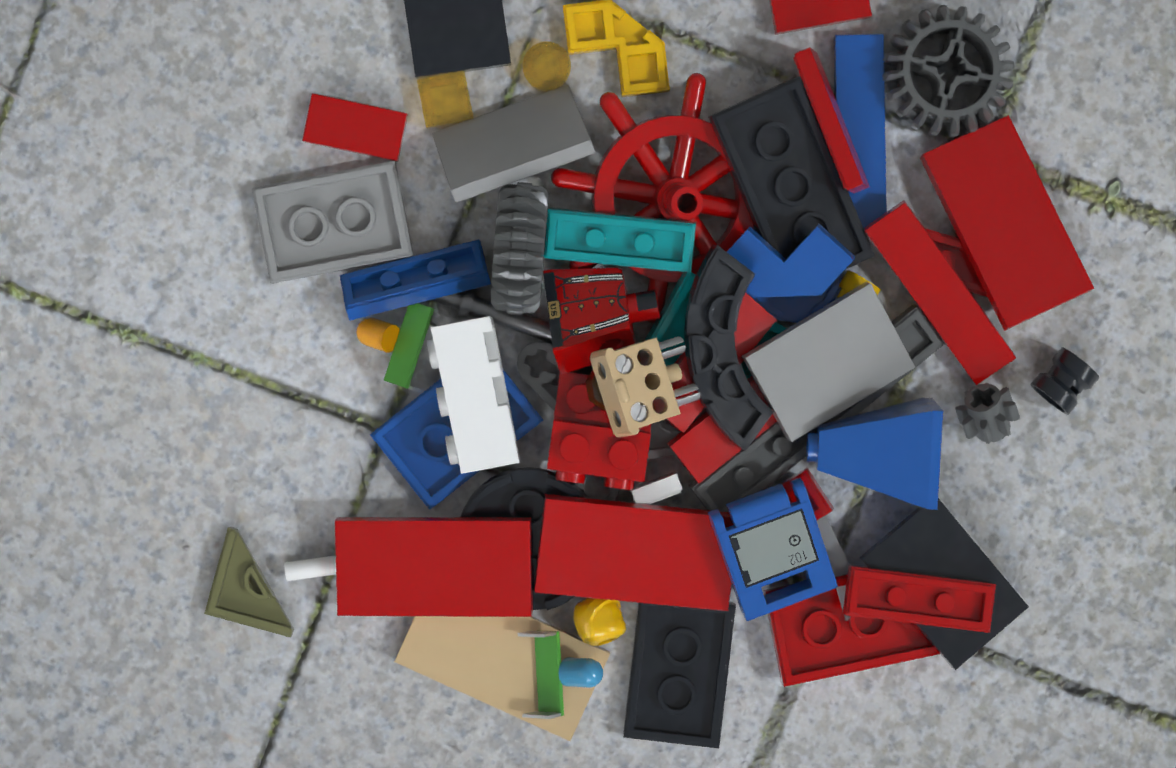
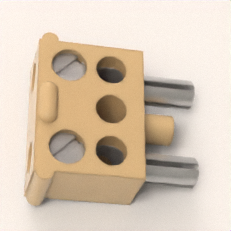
(639, 385)

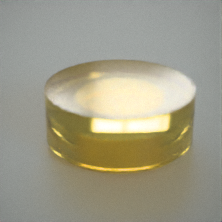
(546, 66)

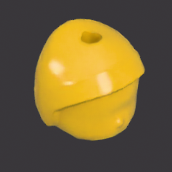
(598, 621)

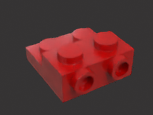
(586, 444)

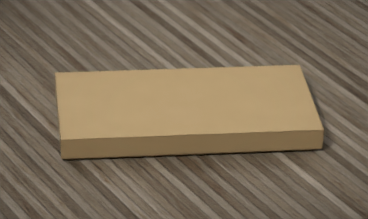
(495, 664)

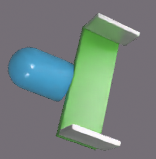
(553, 673)

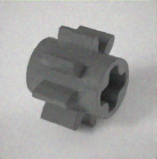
(987, 413)

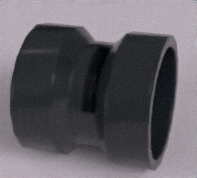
(1065, 380)

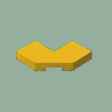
(607, 27)

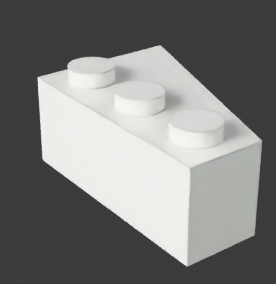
(473, 395)

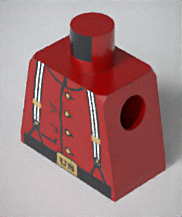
(592, 313)

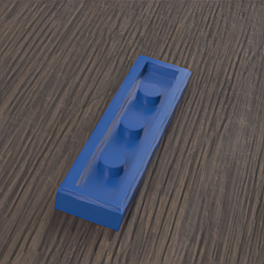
(862, 105)

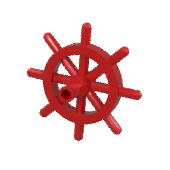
(671, 194)

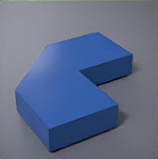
(804, 273)

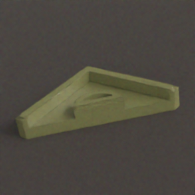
(242, 591)

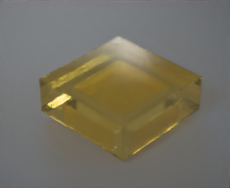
(445, 99)

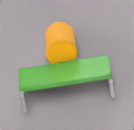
(404, 342)

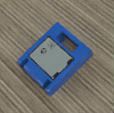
(772, 543)

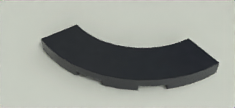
(711, 348)

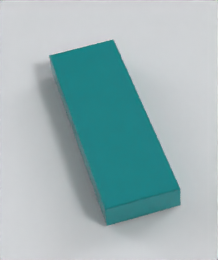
(620, 240)

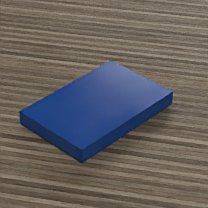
(418, 447)

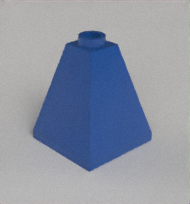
(885, 450)

